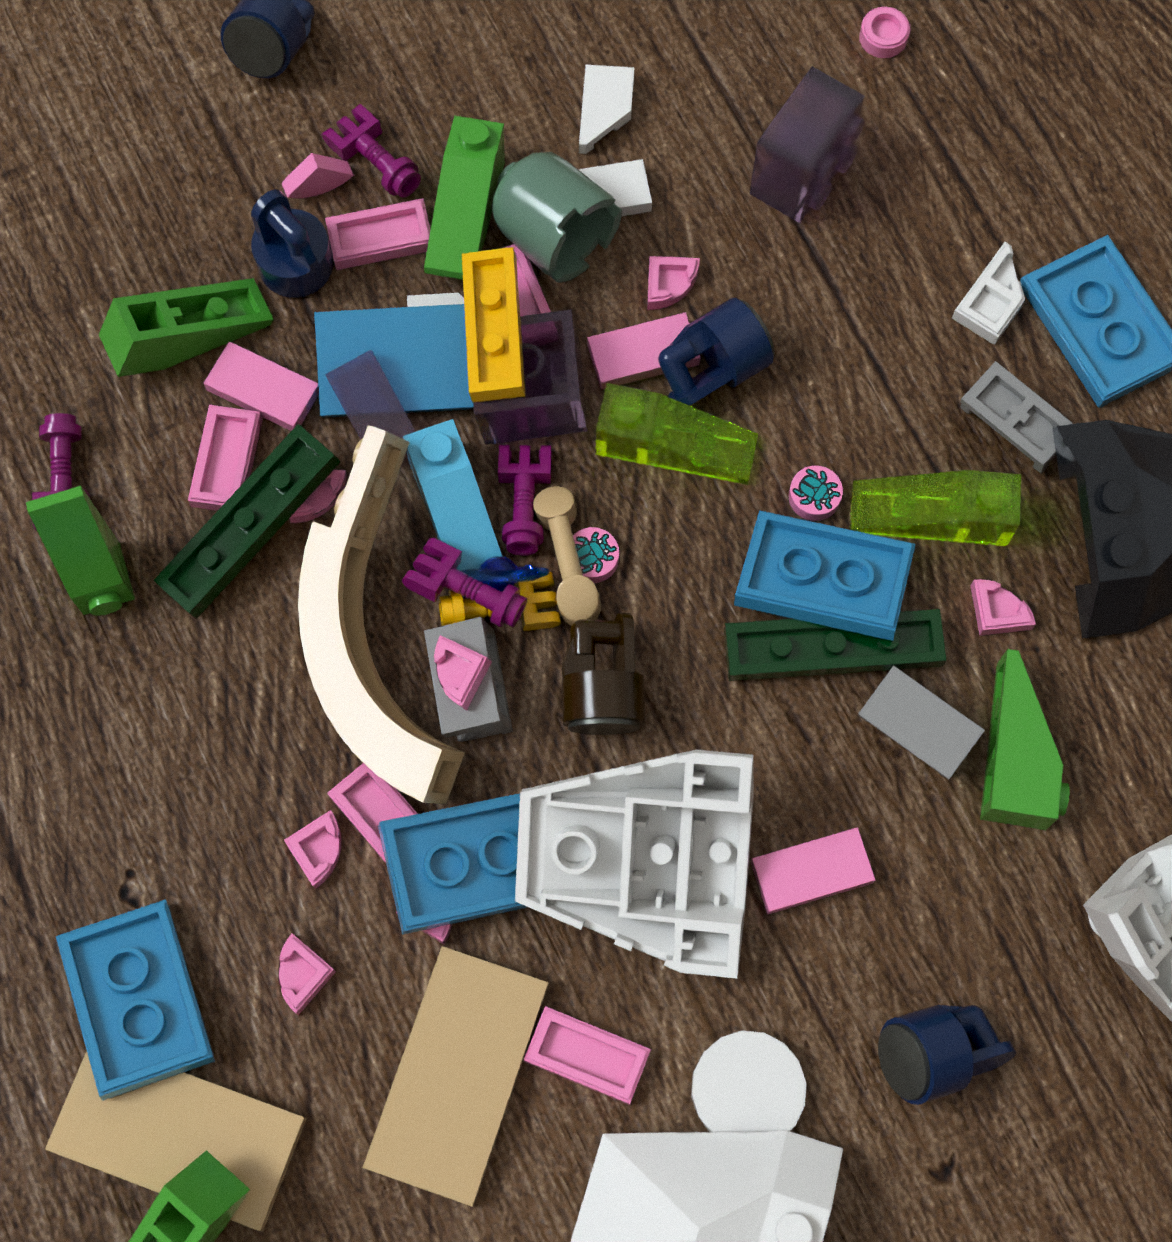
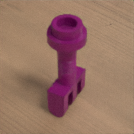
(399, 175)
(60, 431)
(523, 533)
(440, 570)

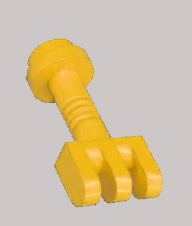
(456, 609)

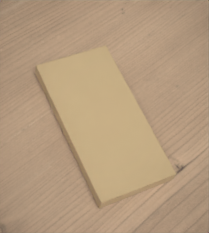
(456, 1076)
(169, 1124)

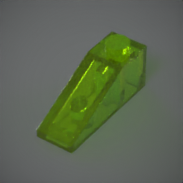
(672, 435)
(939, 506)

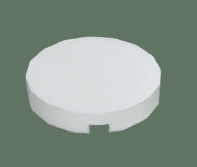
(748, 1084)

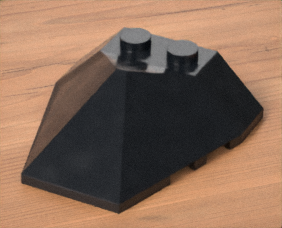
(1126, 522)

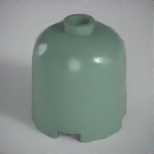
(554, 213)

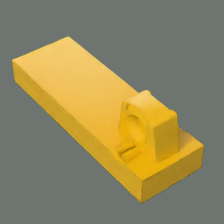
(493, 325)

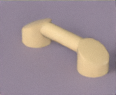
(576, 594)

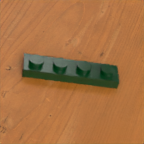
(247, 521)
(810, 649)

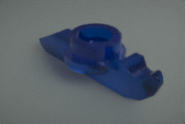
(502, 571)

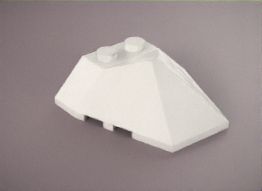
(646, 856)
(1136, 920)
(709, 1188)

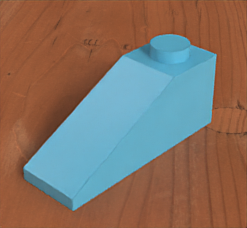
(452, 493)

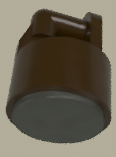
(602, 699)

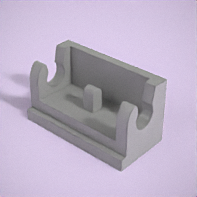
(1015, 414)
(489, 709)
(921, 722)

